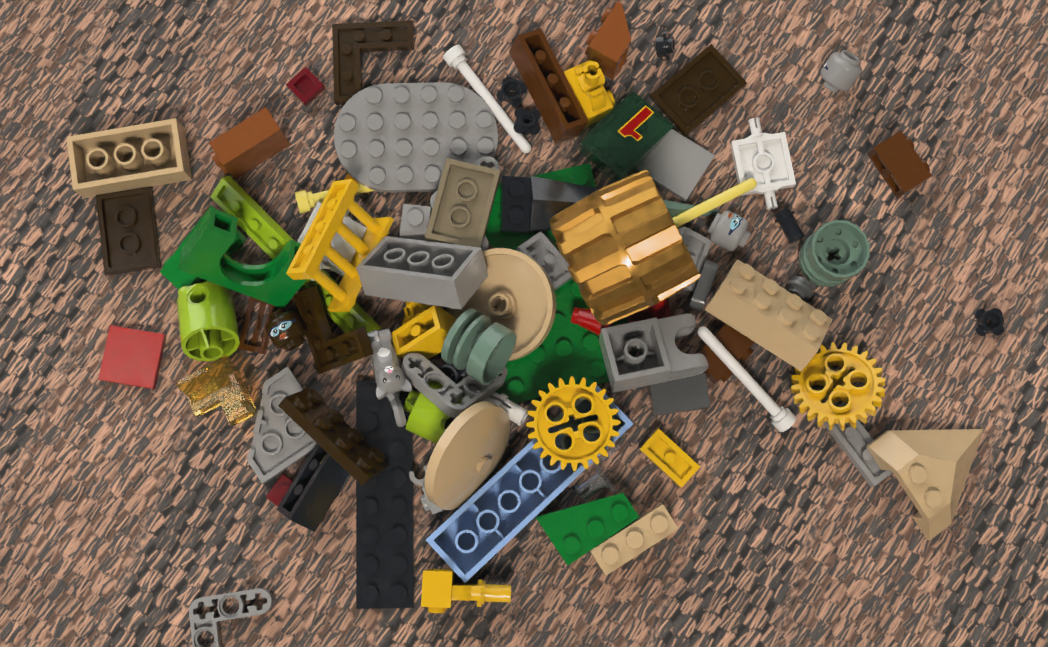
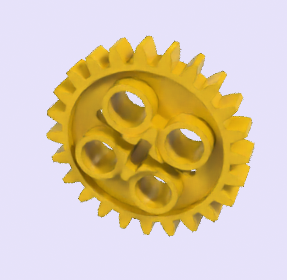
(565, 397)
(858, 399)

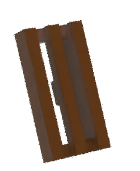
(246, 326)

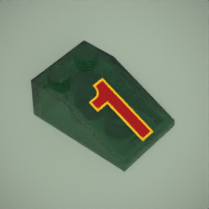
(625, 137)

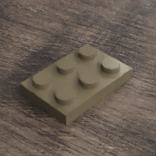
(463, 204)

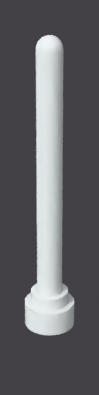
(456, 58)
(781, 418)

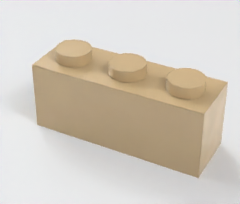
(634, 539)

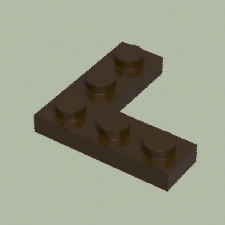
(354, 38)
(329, 351)

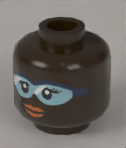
(286, 329)

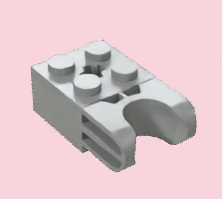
(657, 352)

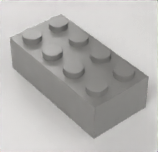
(423, 272)

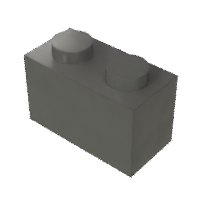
(679, 395)

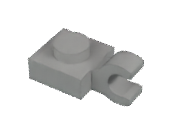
(427, 504)

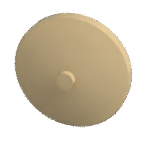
(517, 296)
(467, 455)

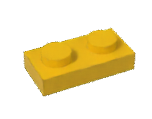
(669, 458)

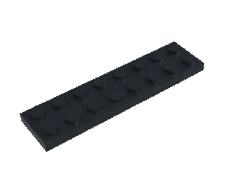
(384, 508)

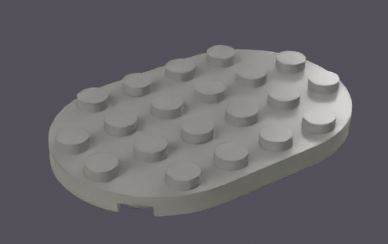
(403, 132)

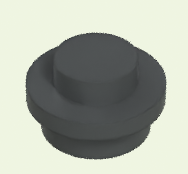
(800, 287)

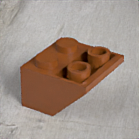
(611, 42)

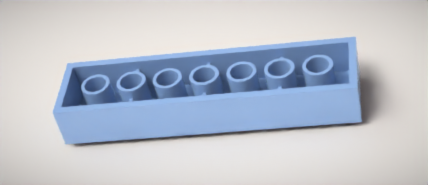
(512, 498)

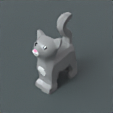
(387, 372)

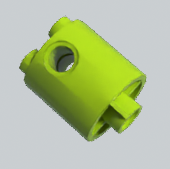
(207, 321)
(425, 417)

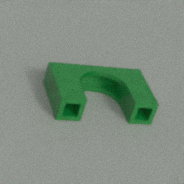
(206, 258)

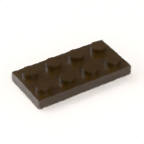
(334, 435)

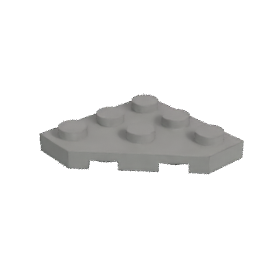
(277, 438)

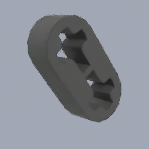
(703, 285)

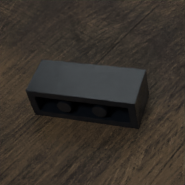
(313, 489)

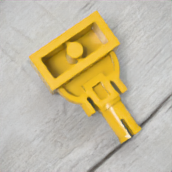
(588, 88)
(422, 330)
(441, 590)

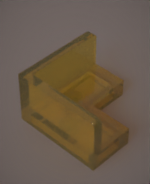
(216, 386)

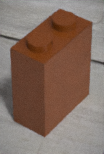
(248, 144)

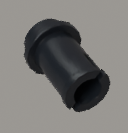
(789, 225)

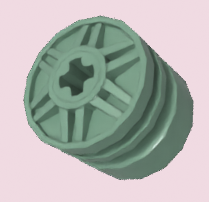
(848, 249)
(478, 346)

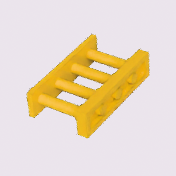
(318, 243)

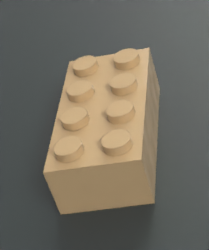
(129, 158)
(769, 315)

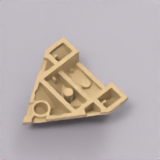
(930, 470)

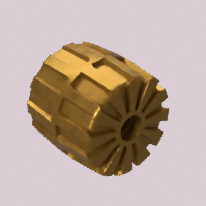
(623, 248)

